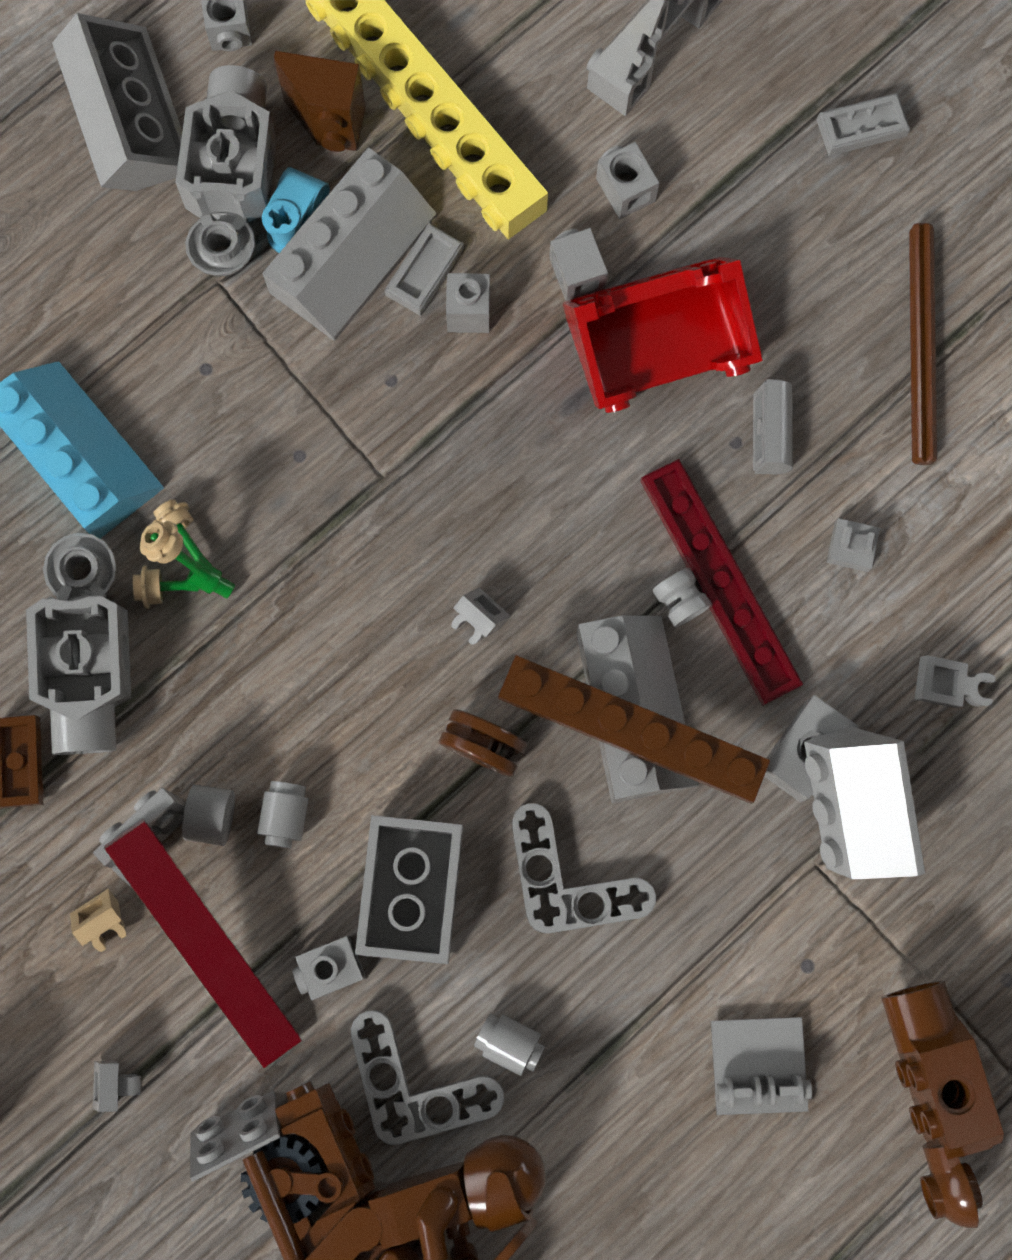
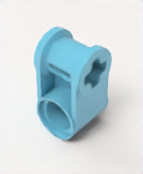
(292, 205)

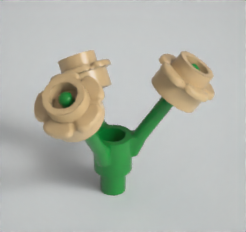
(163, 543)

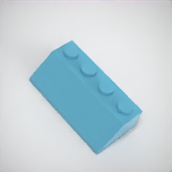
(74, 447)

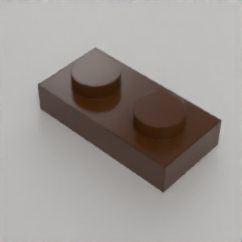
(20, 762)

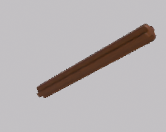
(923, 344)

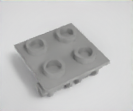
(759, 1066)
(234, 1135)

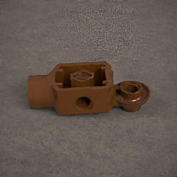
(933, 1053)

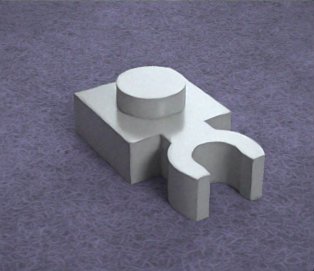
(947, 683)

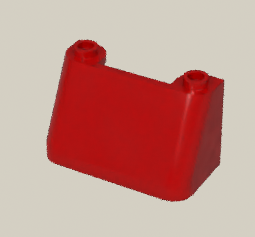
(663, 330)

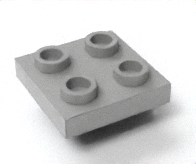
(160, 810)

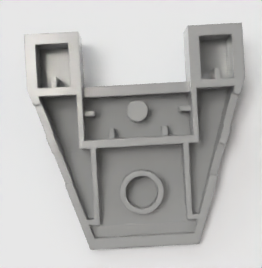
(626, 65)

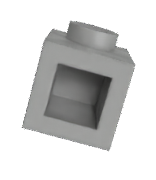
(328, 968)

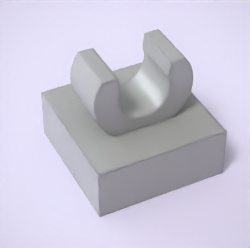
(853, 545)
(481, 613)
(110, 1085)

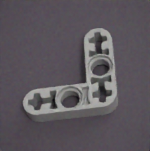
(568, 899)
(414, 1105)

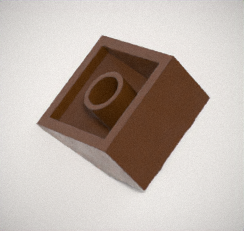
(324, 98)

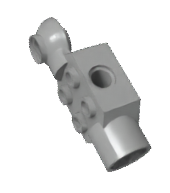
(226, 168)
(79, 648)

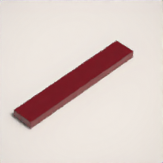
(722, 581)
(202, 942)

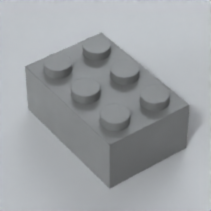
(409, 889)

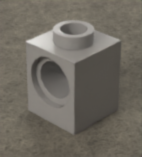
(228, 34)
(632, 195)
(577, 263)
(468, 302)

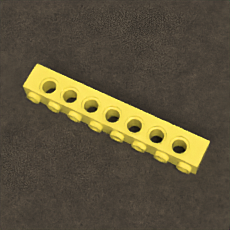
(422, 75)

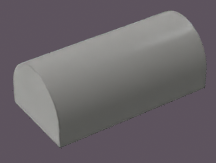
(773, 427)

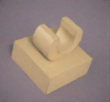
(95, 918)

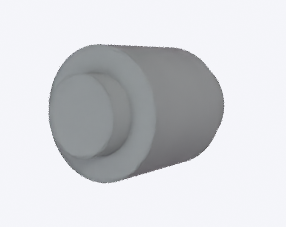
(283, 814)
(509, 1044)

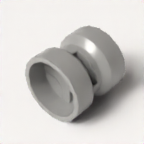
(682, 597)

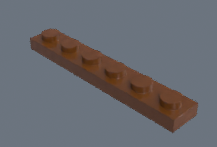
(634, 729)

